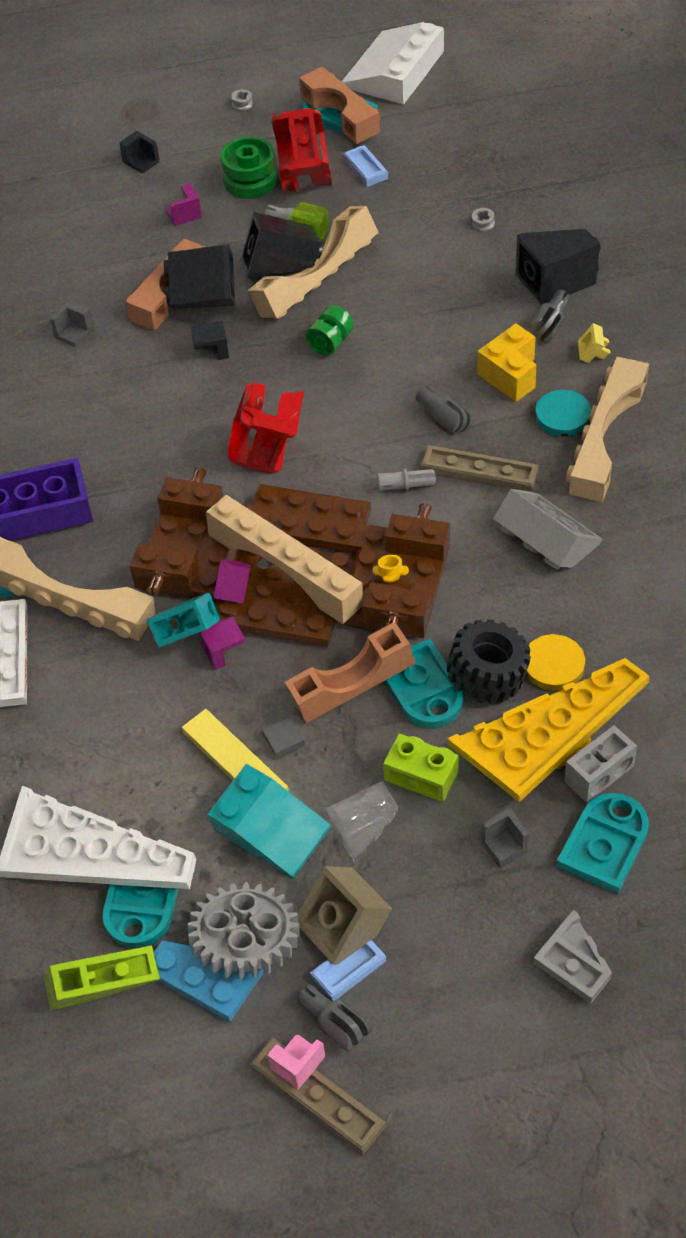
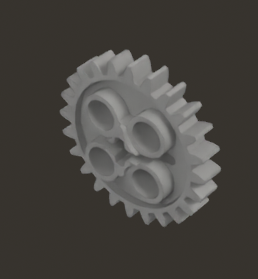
(243, 930)

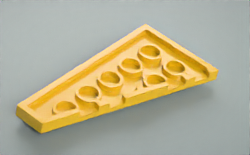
(544, 732)

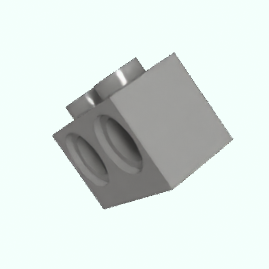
(600, 763)

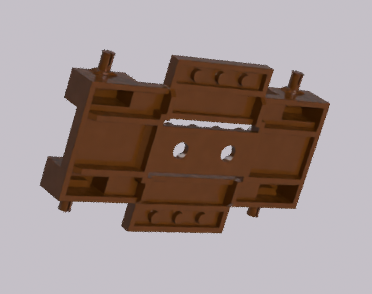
(187, 560)

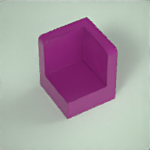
(185, 209)
(232, 580)
(219, 639)

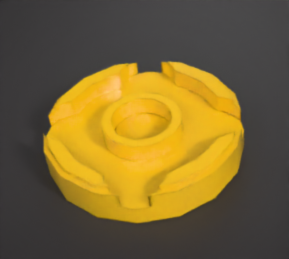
(555, 662)

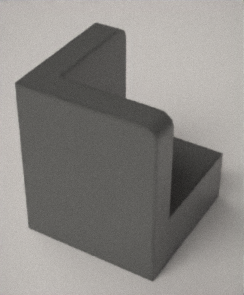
(72, 323)
(504, 837)

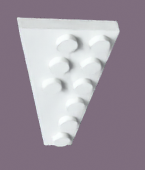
(79, 846)

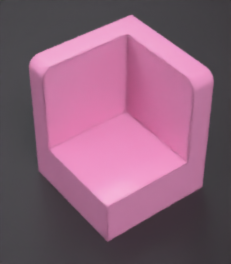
(296, 1060)

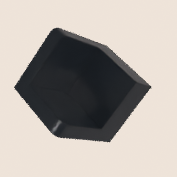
(139, 152)
(211, 335)

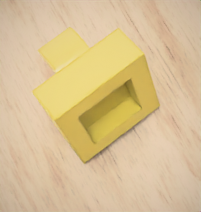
(593, 344)

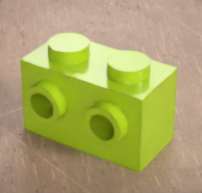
(421, 767)

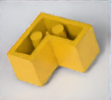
(509, 362)

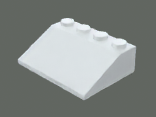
(397, 62)

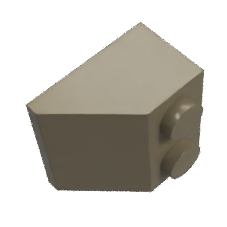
(342, 913)

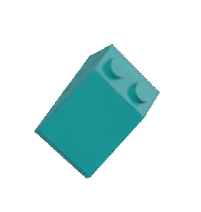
(268, 821)

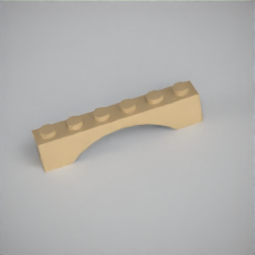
(348, 233)
(593, 467)
(324, 582)
(115, 609)

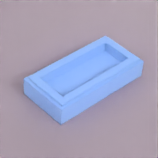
(365, 166)
(339, 978)

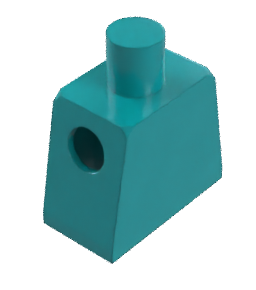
(191, 618)

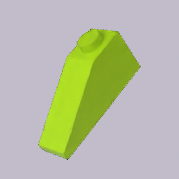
(99, 976)

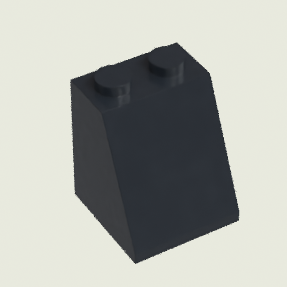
(278, 246)
(557, 262)
(200, 277)

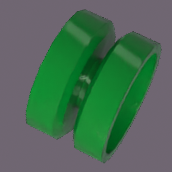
(248, 167)

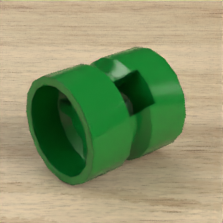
(329, 330)

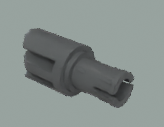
(550, 316)
(445, 410)
(335, 1018)

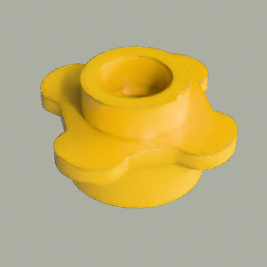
(390, 568)

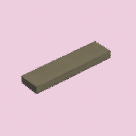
(480, 468)
(325, 1103)

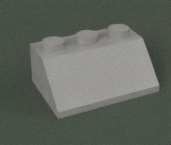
(545, 528)

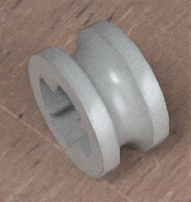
(241, 100)
(484, 225)

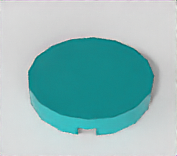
(562, 412)

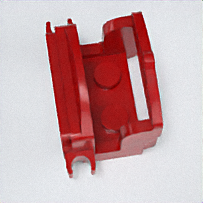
(299, 148)
(272, 431)

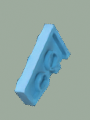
(213, 991)

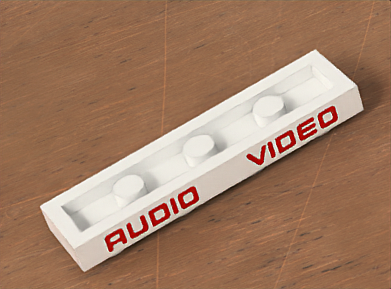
(13, 652)

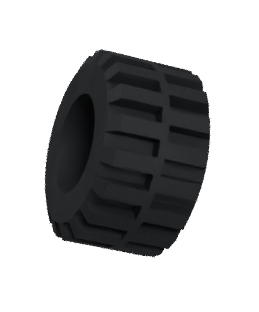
(485, 679)

